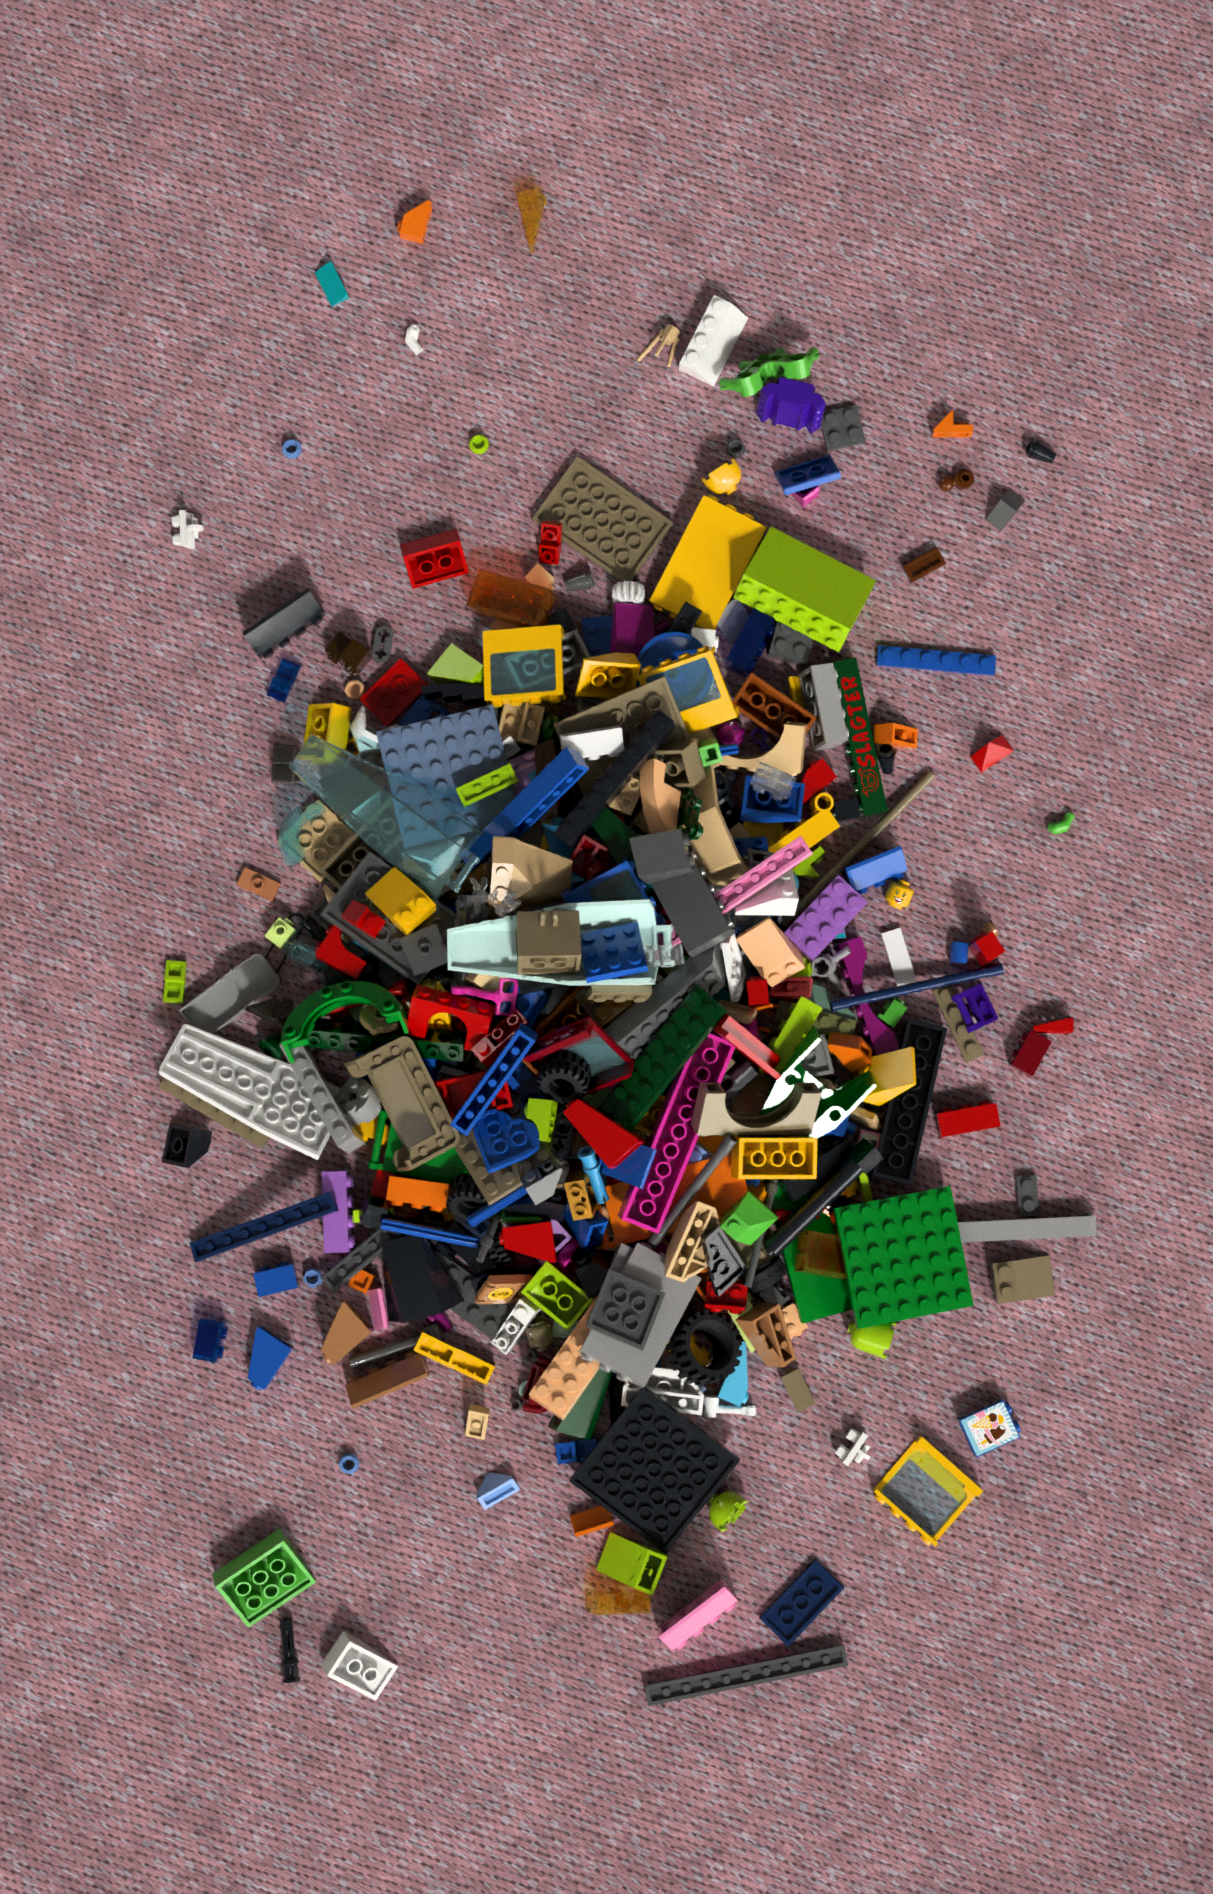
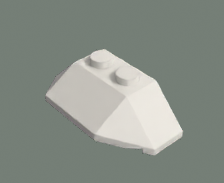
(670, 1388)

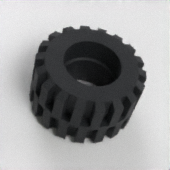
(564, 1077)
(464, 1197)

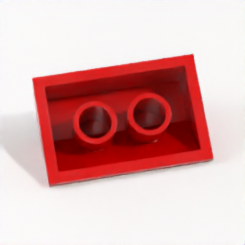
(434, 558)

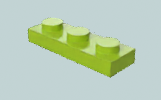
(487, 785)

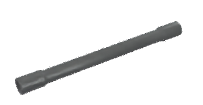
(722, 1151)

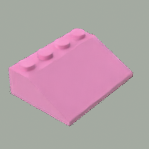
(696, 1615)

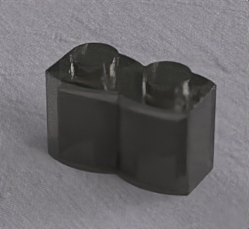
(281, 760)

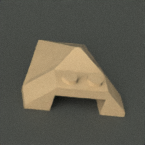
(530, 871)

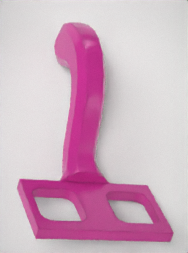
(496, 996)

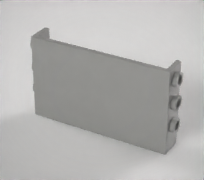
(623, 1359)

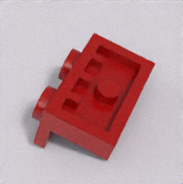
(732, 1299)

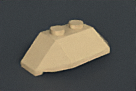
(685, 1251)

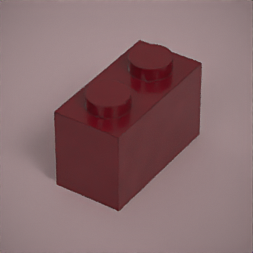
(1030, 1053)

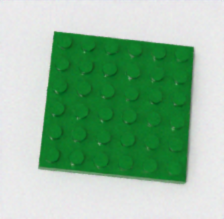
(903, 1257)

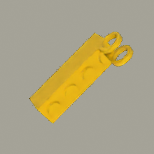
(813, 829)

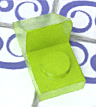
(805, 869)

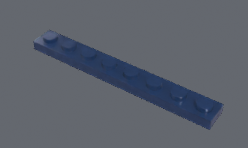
(264, 1226)

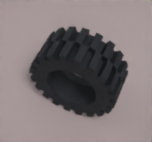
(723, 1342)

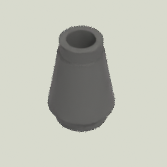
(581, 581)

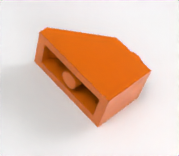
(415, 223)
(895, 735)

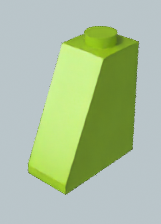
(457, 667)

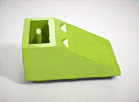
(632, 1563)

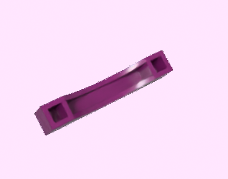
(881, 1037)

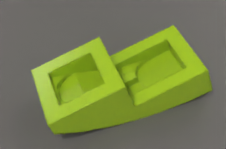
(175, 982)

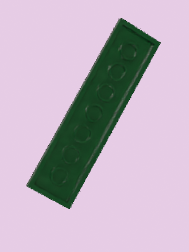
(663, 1058)

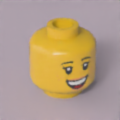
(899, 894)

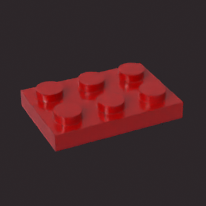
(393, 693)

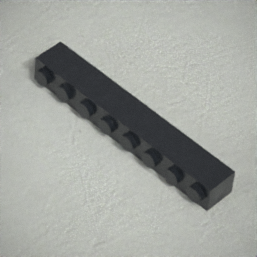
(614, 779)

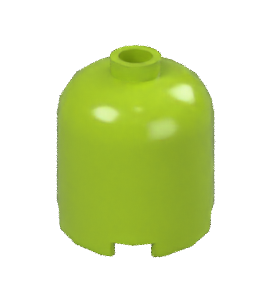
(872, 1339)

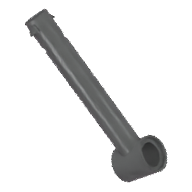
(392, 1348)

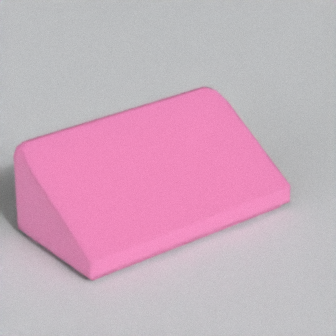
(378, 1308)

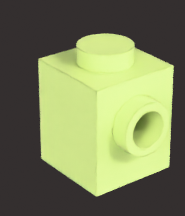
(281, 932)

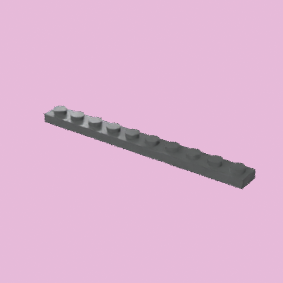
(746, 1675)

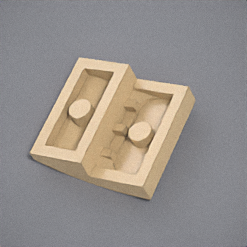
(521, 722)

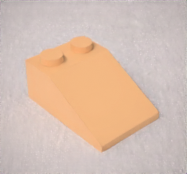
(771, 951)

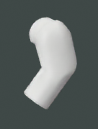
(412, 337)

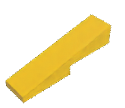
(454, 1358)

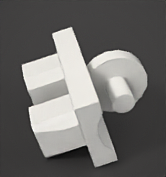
(188, 529)
(848, 1454)

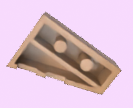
(768, 1334)

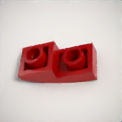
(550, 542)

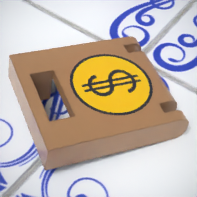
(502, 1289)

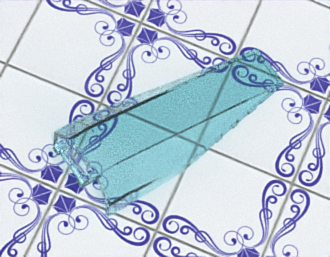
(391, 815)

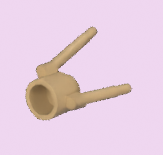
(667, 336)

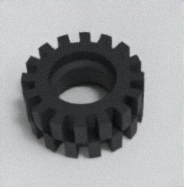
(499, 1254)

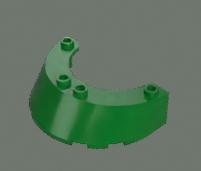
(301, 1020)

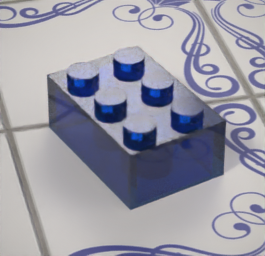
(750, 643)

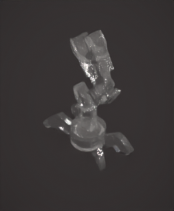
(480, 898)

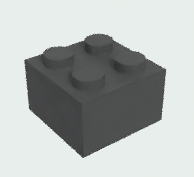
(790, 645)

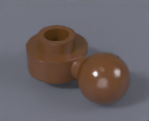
(946, 483)

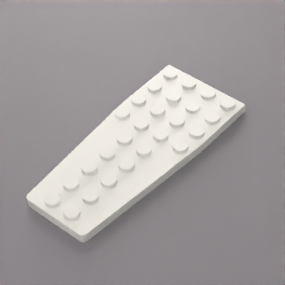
(247, 1087)

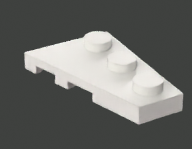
(734, 967)

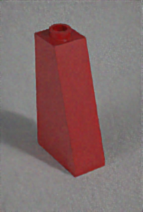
(603, 1134)

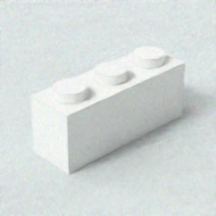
(595, 742)

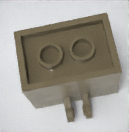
(548, 942)

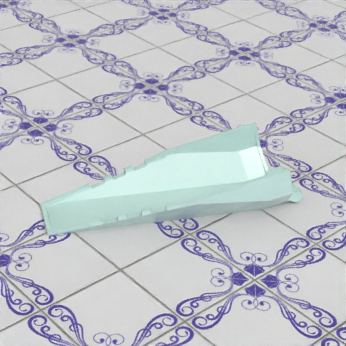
(491, 944)

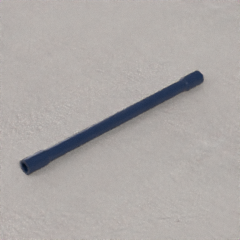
(847, 1002)

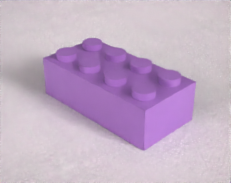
(825, 918)
(338, 1225)

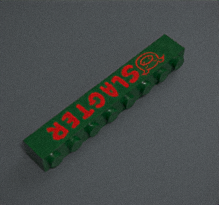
(860, 741)

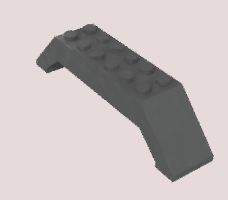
(644, 1020)

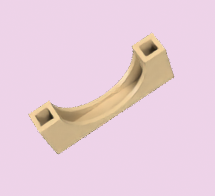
(785, 755)

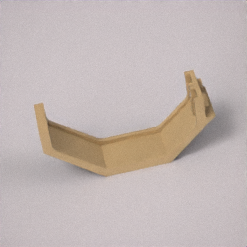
(715, 847)

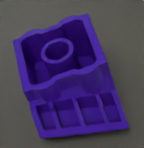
(791, 404)

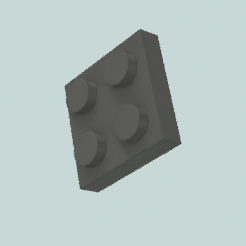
(842, 428)

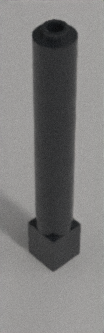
(861, 1159)

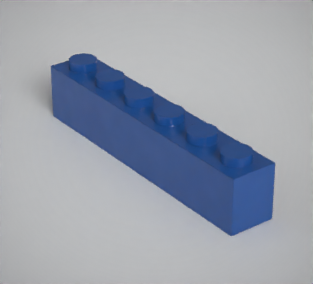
(494, 1079)

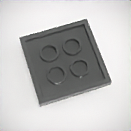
(625, 1310)

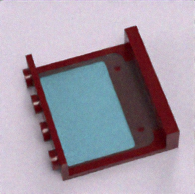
(587, 1039)

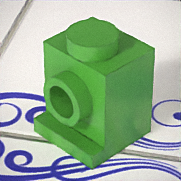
(709, 752)
(892, 1012)

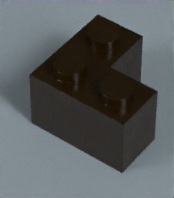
(348, 653)

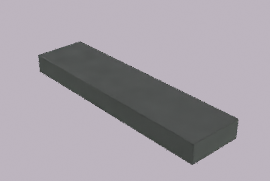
(355, 1260)

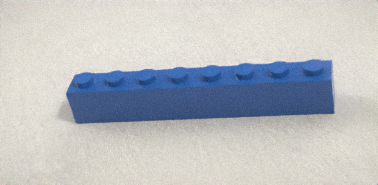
(532, 801)

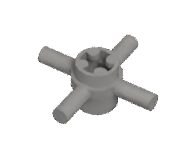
(831, 961)

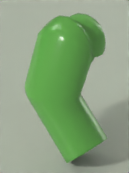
(1061, 826)

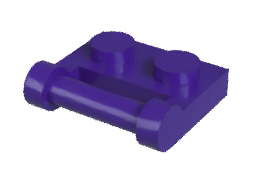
(979, 1005)

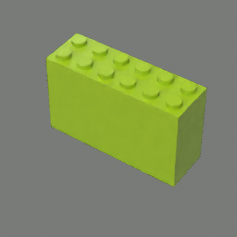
(804, 589)

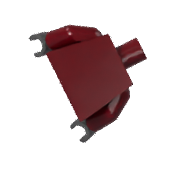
(535, 1373)

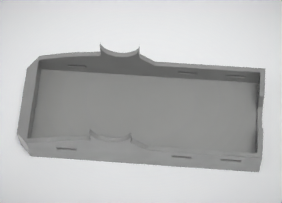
(231, 994)

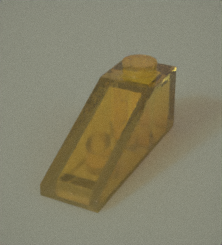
(531, 207)

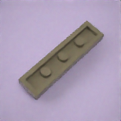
(965, 1041)

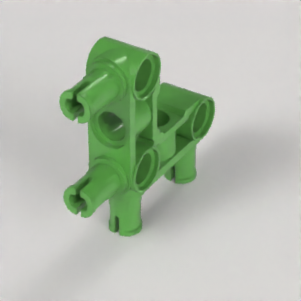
(769, 367)

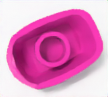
(563, 1259)

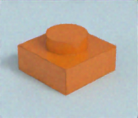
(362, 1281)

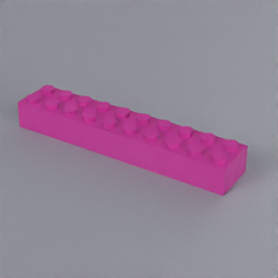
(674, 1136)

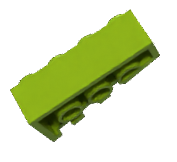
(793, 1031)

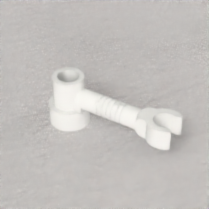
(712, 1407)

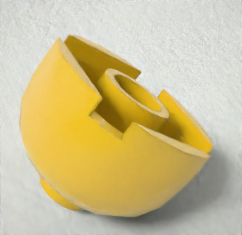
(724, 478)

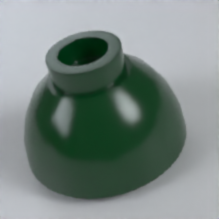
(270, 1046)

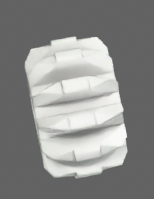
(628, 592)

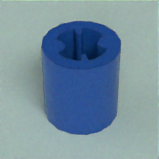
(959, 952)

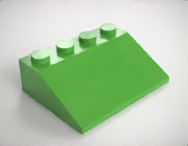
(263, 1578)

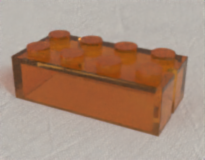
(510, 600)
(820, 1255)

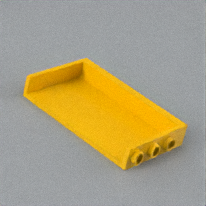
(708, 562)

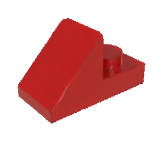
(363, 919)

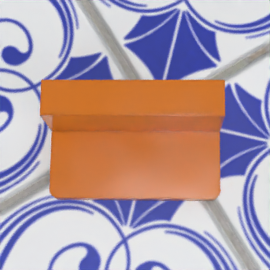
(591, 1520)

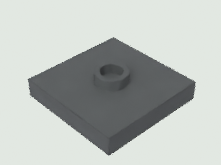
(424, 949)

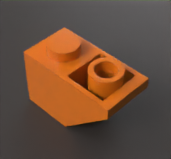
(850, 1050)

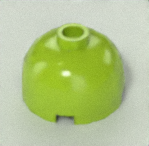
(726, 1509)

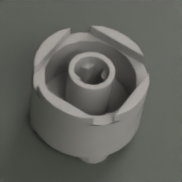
(358, 1101)

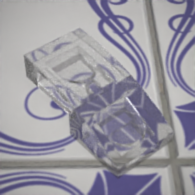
(664, 955)

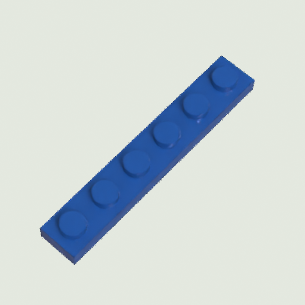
(936, 660)

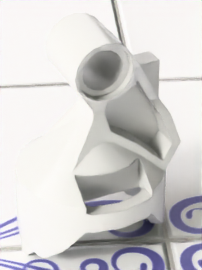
(365, 735)

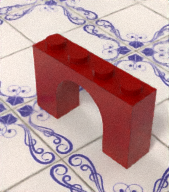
(337, 957)
(429, 1001)

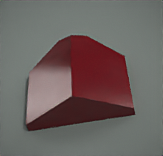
(587, 853)

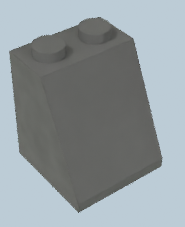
(662, 855)

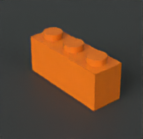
(417, 1193)

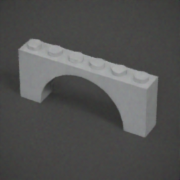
(337, 1123)

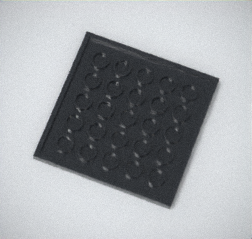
(654, 1469)

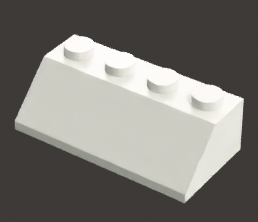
(713, 341)

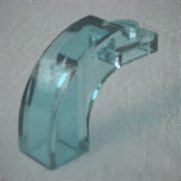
(290, 830)

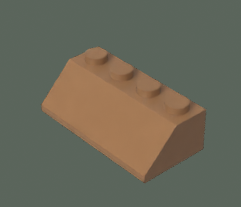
(386, 1380)

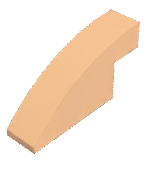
(658, 799)

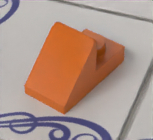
(947, 428)

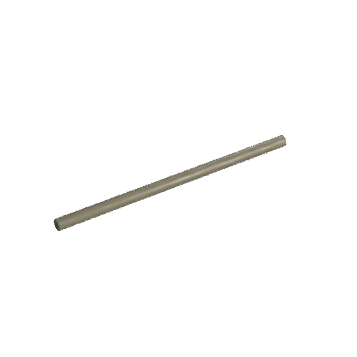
(858, 848)

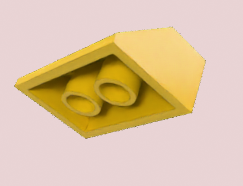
(329, 723)

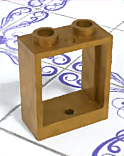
(579, 1193)

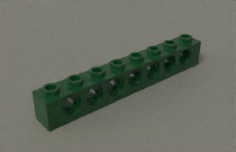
(354, 1037)

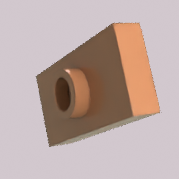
(258, 884)

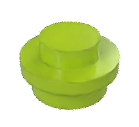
(478, 444)

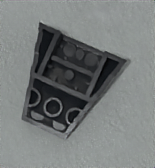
(415, 1280)

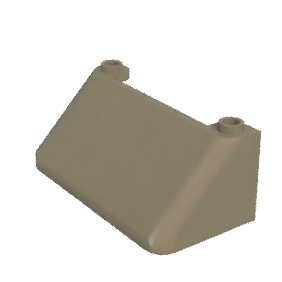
(408, 1100)

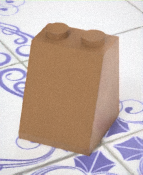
(345, 1333)

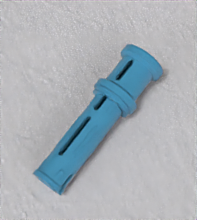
(591, 1167)

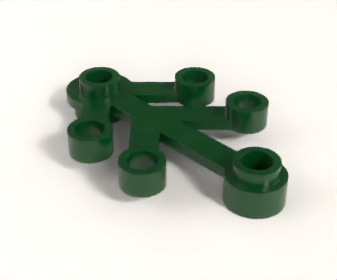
(692, 827)

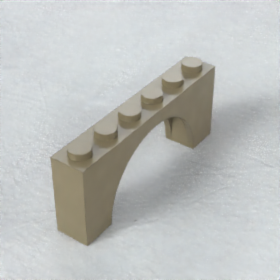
(793, 1117)

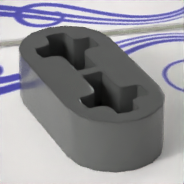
(378, 643)

